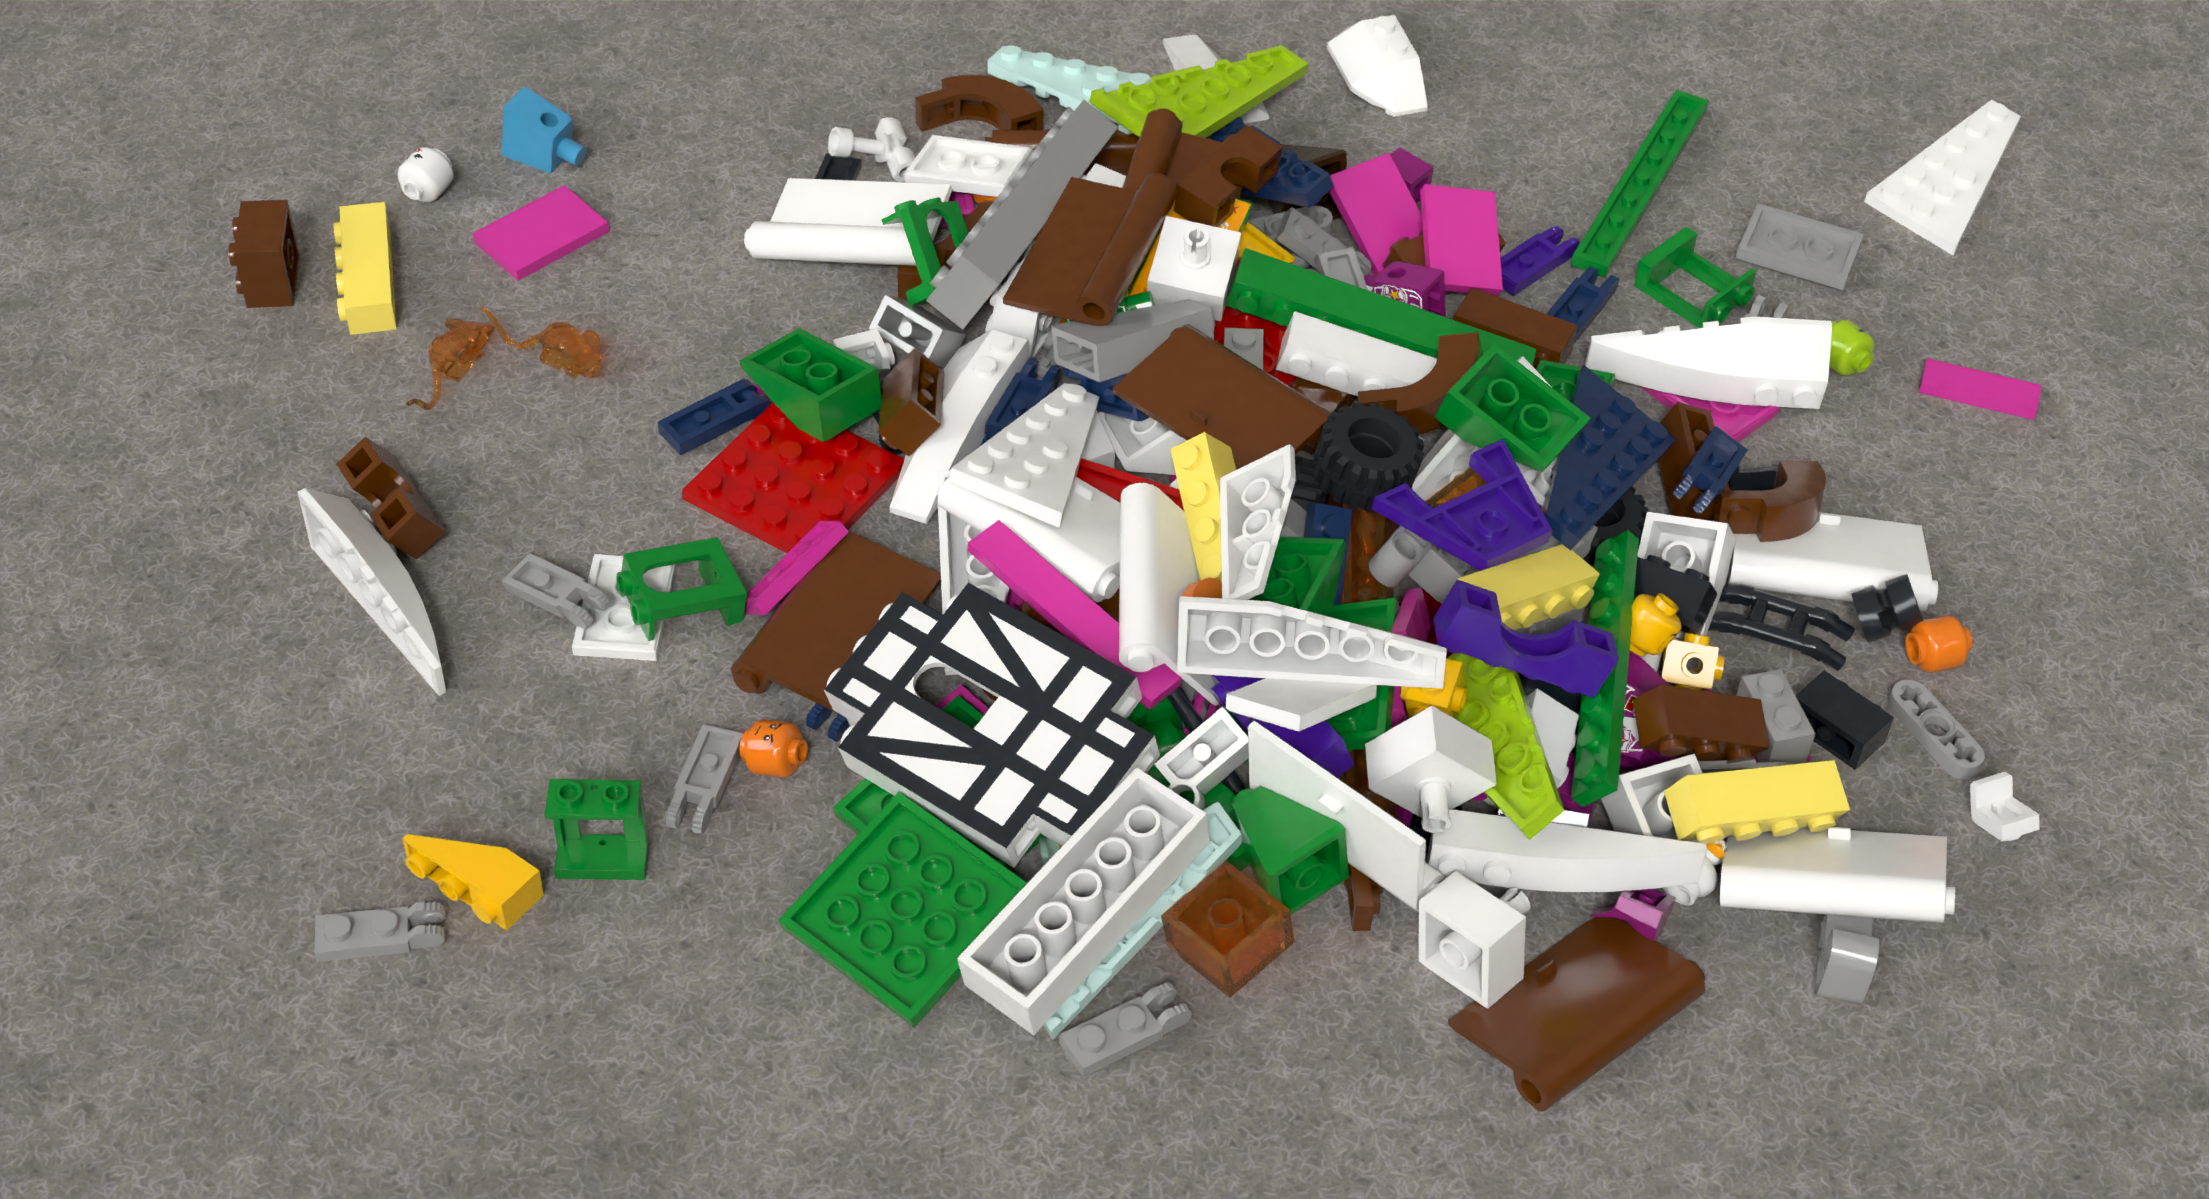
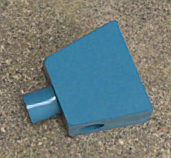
(538, 133)

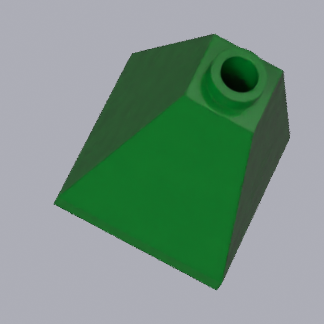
(1290, 846)

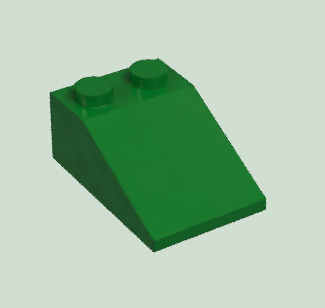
(815, 383)
(1511, 403)
(1305, 574)

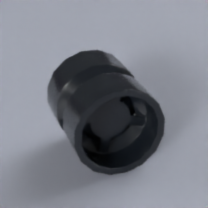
(1896, 595)

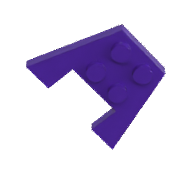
(1481, 525)

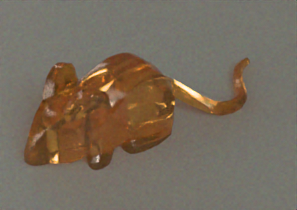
(562, 347)
(453, 352)

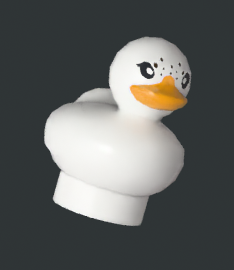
(1708, 879)

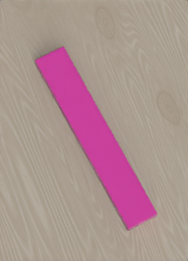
(1062, 604)

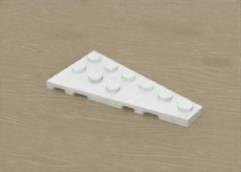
(1947, 180)
(1034, 457)

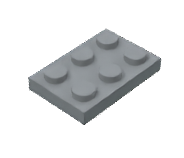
(1800, 246)

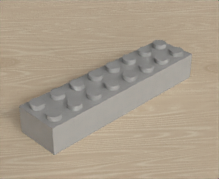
(1018, 213)

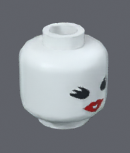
(425, 174)

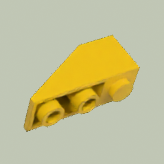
(484, 876)

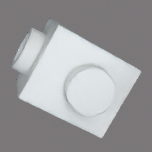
(868, 347)
(1998, 810)

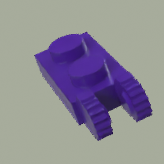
(1535, 259)

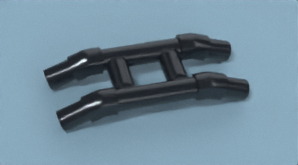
(1793, 637)

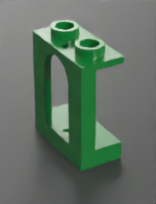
(914, 221)
(1679, 253)
(721, 591)
(598, 854)

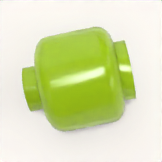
(1850, 348)

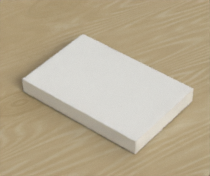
(967, 164)
(613, 630)
(1297, 702)

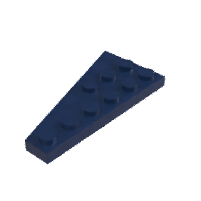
(1296, 180)
(1601, 460)

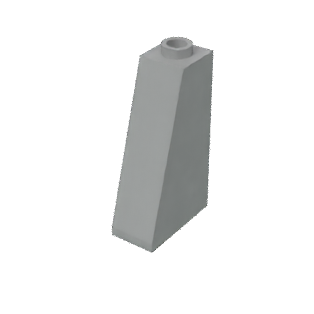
(1126, 340)

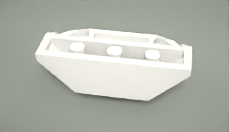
(1380, 65)

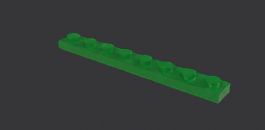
(1640, 183)
(1603, 716)

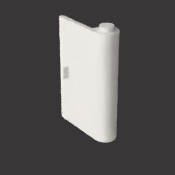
(841, 222)
(1081, 549)
(1836, 559)
(1154, 573)
(1374, 839)
(1840, 874)

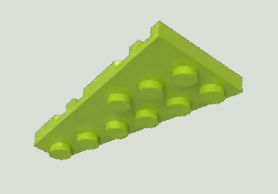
(1205, 97)
(1501, 712)

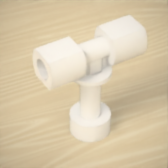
(886, 147)

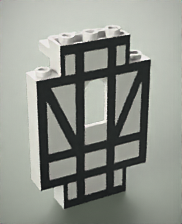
(1035, 758)

